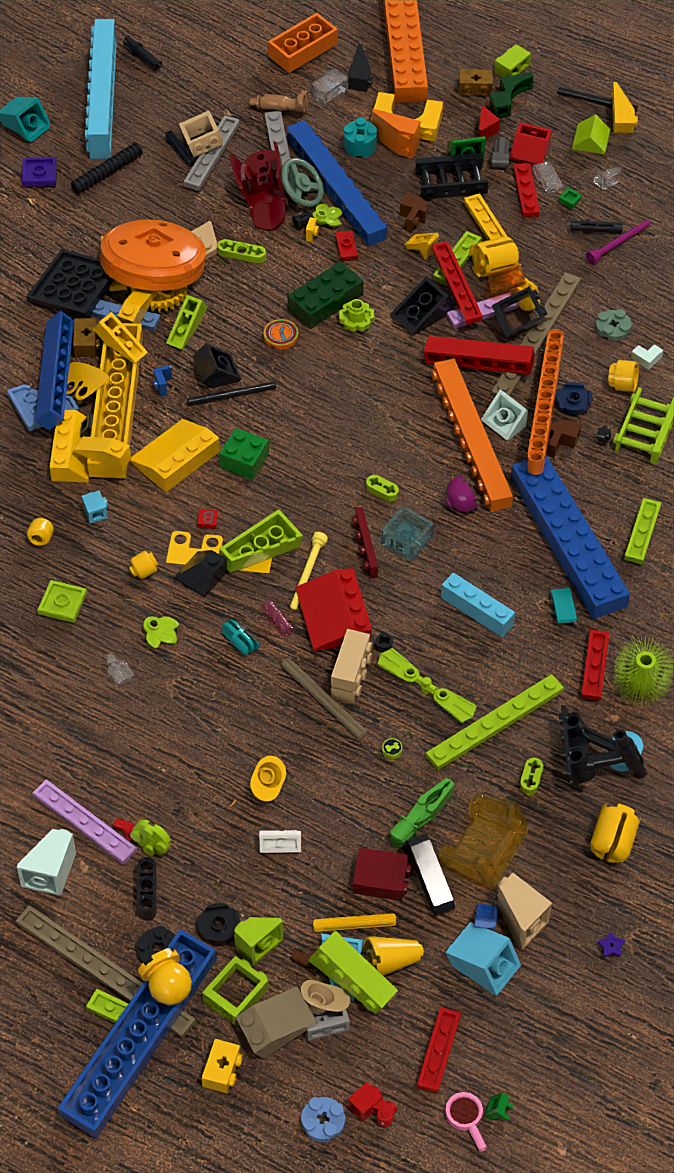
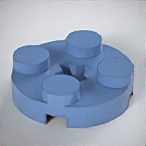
(319, 1107)

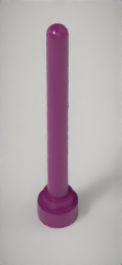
(594, 255)

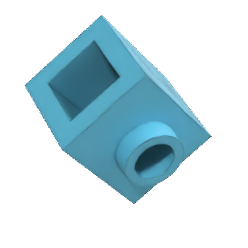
(95, 506)

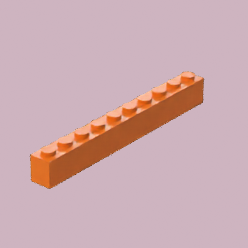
(472, 435)

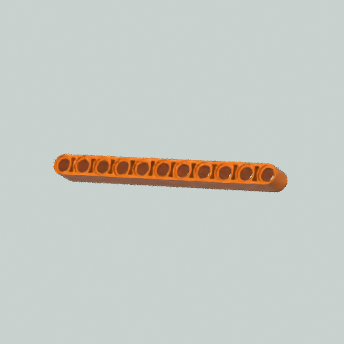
(545, 402)

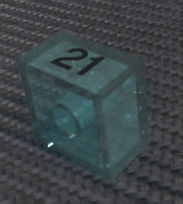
(407, 533)

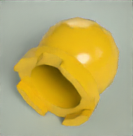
(167, 978)

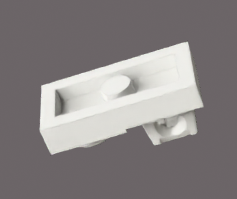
(280, 841)

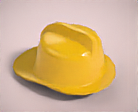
(268, 778)

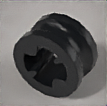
(385, 638)

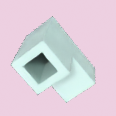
(647, 358)

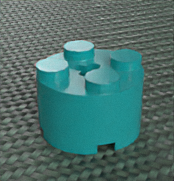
(360, 138)

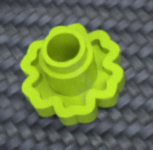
(356, 316)

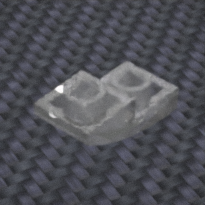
(546, 173)

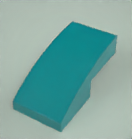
(563, 605)

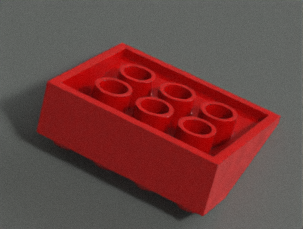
(331, 607)

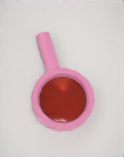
(464, 1114)

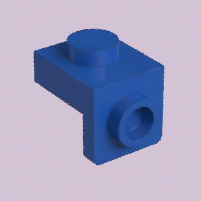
(161, 375)

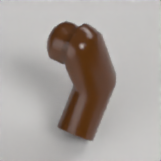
(302, 959)

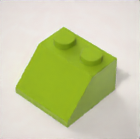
(257, 937)

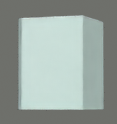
(505, 416)

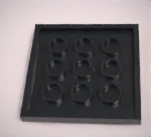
(71, 284)

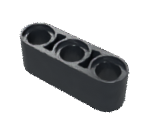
(147, 897)

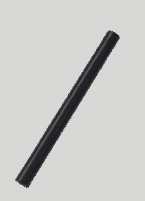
(589, 97)
(231, 393)

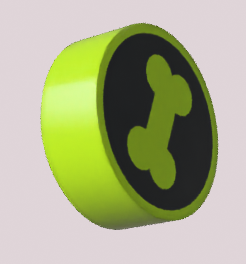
(392, 748)

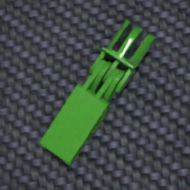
(422, 812)

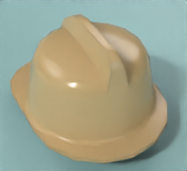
(324, 997)

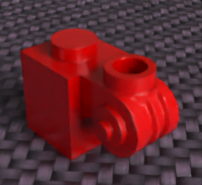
(368, 1101)

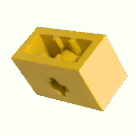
(222, 1054)

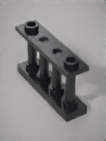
(447, 164)

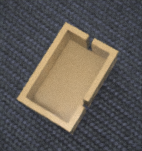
(351, 666)

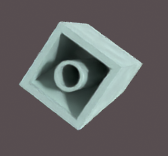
(48, 863)

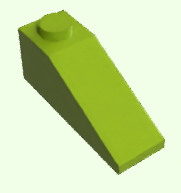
(187, 322)

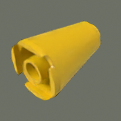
(391, 953)

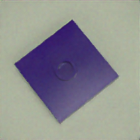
(39, 171)

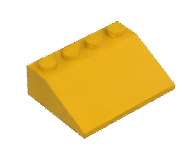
(176, 453)

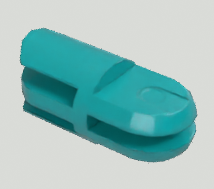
(239, 637)

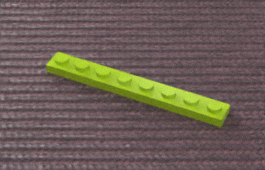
(494, 722)

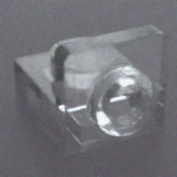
(607, 178)

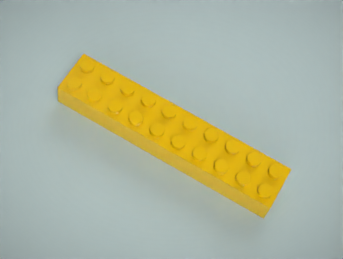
(115, 402)

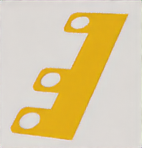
(182, 553)

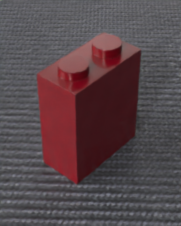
(381, 874)

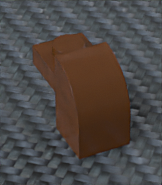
(414, 210)
(563, 433)

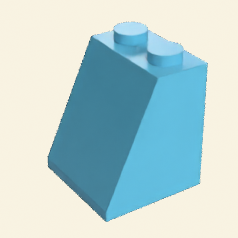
(484, 957)

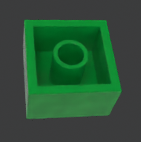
(244, 453)

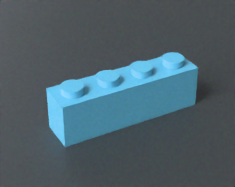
(477, 605)

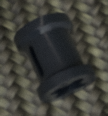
(302, 219)

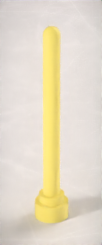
(318, 541)

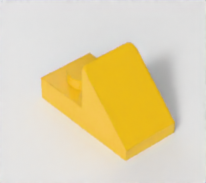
(423, 243)

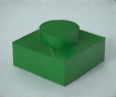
(570, 198)

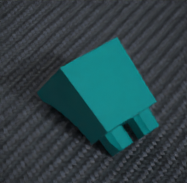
(25, 117)

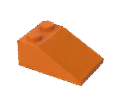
(397, 132)

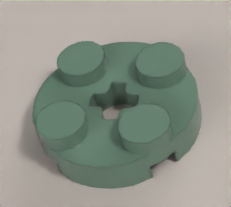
(613, 317)

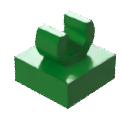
(497, 1107)

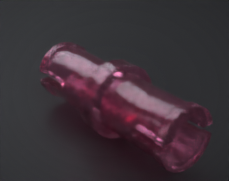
(278, 617)

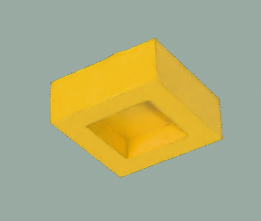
(311, 229)

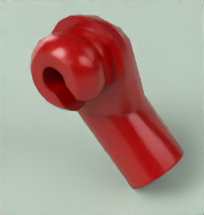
(125, 826)

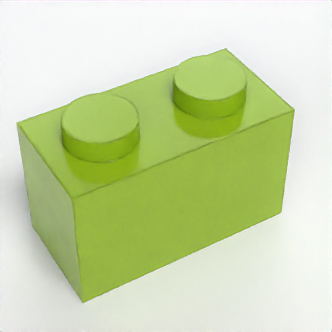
(512, 62)

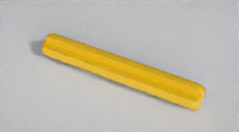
(354, 922)

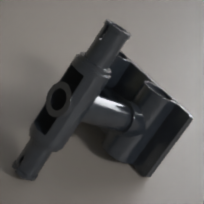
(582, 764)

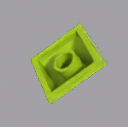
(591, 136)

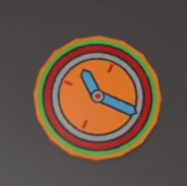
(281, 334)

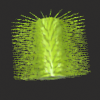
(644, 671)

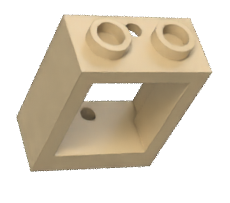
(197, 126)

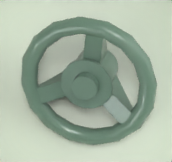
(298, 183)

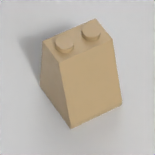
(522, 909)

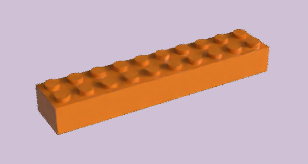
(405, 51)

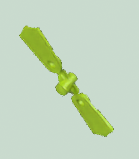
(454, 704)

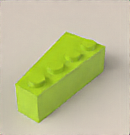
(262, 541)
(353, 972)

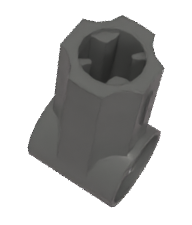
(500, 156)

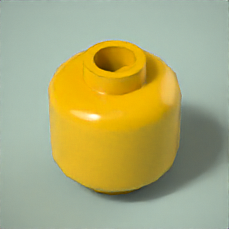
(40, 531)
(143, 565)

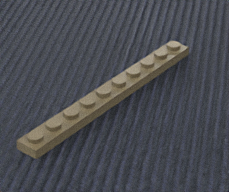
(536, 336)
(90, 961)

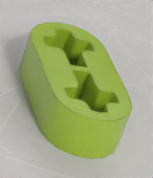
(382, 488)
(535, 777)

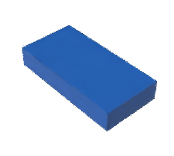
(486, 916)

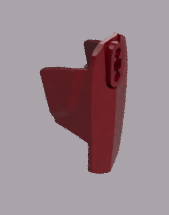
(262, 190)

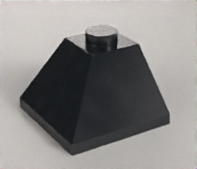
(203, 571)

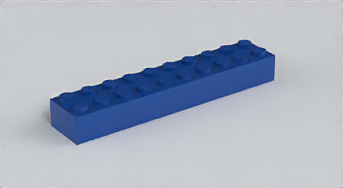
(571, 539)
(131, 1044)

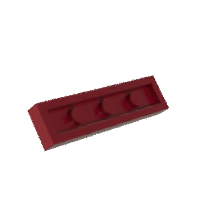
(366, 548)

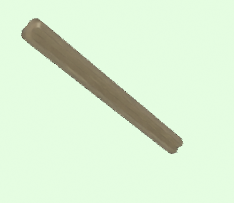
(327, 701)

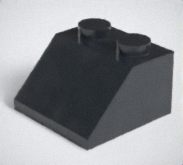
(215, 366)

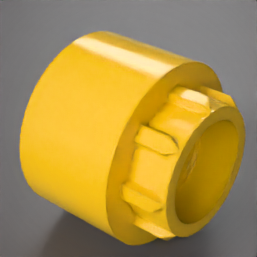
(624, 375)

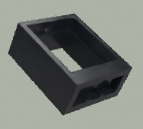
(499, 306)

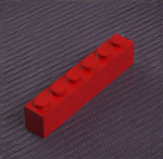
(480, 354)

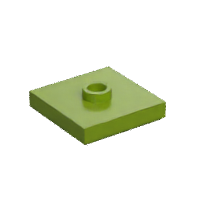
(62, 601)

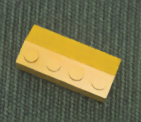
(65, 463)

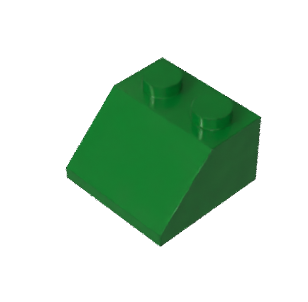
(466, 146)

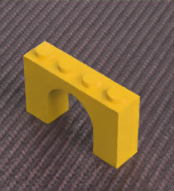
(429, 119)

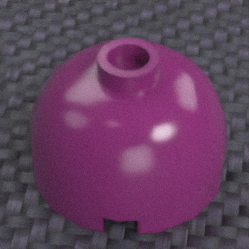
(460, 495)

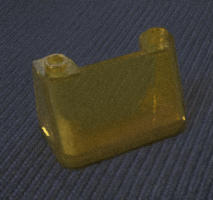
(488, 841)

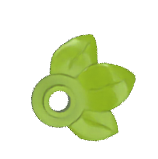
(327, 215)
(163, 631)

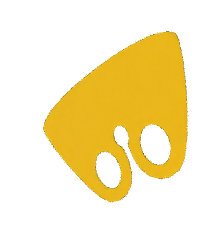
(91, 376)

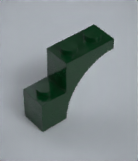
(509, 88)

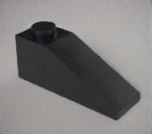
(360, 72)

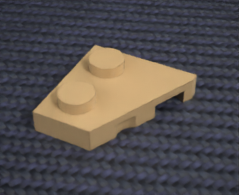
(207, 235)

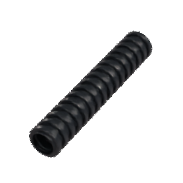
(106, 168)

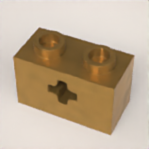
(475, 82)
(85, 338)

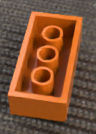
(302, 42)

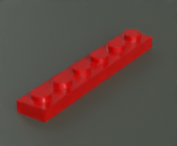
(457, 283)

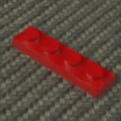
(526, 190)
(595, 665)
(439, 1050)

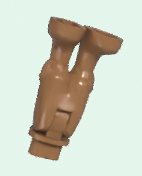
(282, 102)

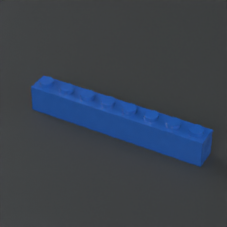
(54, 371)

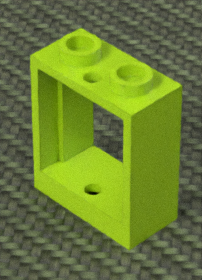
(221, 1005)

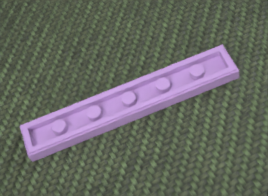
(84, 822)

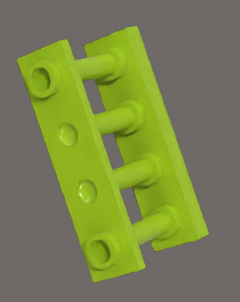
(660, 437)

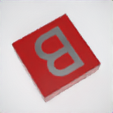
(207, 518)

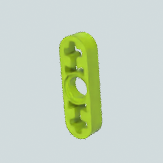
(253, 249)

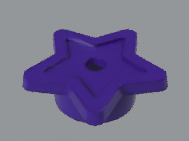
(608, 950)

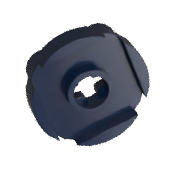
(573, 407)

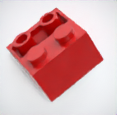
(531, 144)

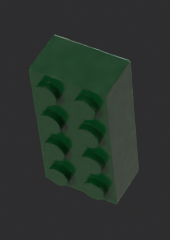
(325, 294)

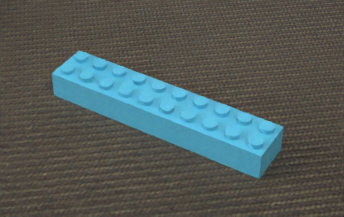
(101, 89)

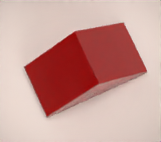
(488, 124)

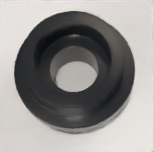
(604, 434)

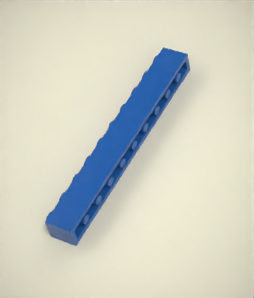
(337, 183)

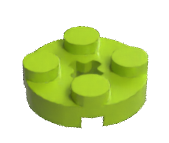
(151, 838)

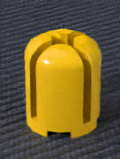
(493, 256)
(614, 833)

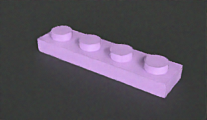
(455, 317)

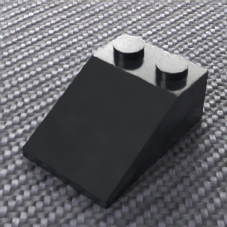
(422, 307)

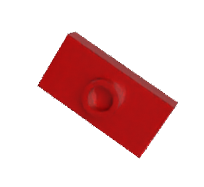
(346, 245)

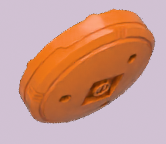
(152, 255)

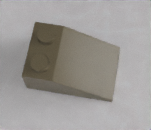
(276, 1021)

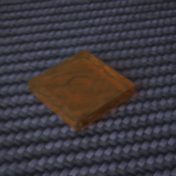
(506, 280)

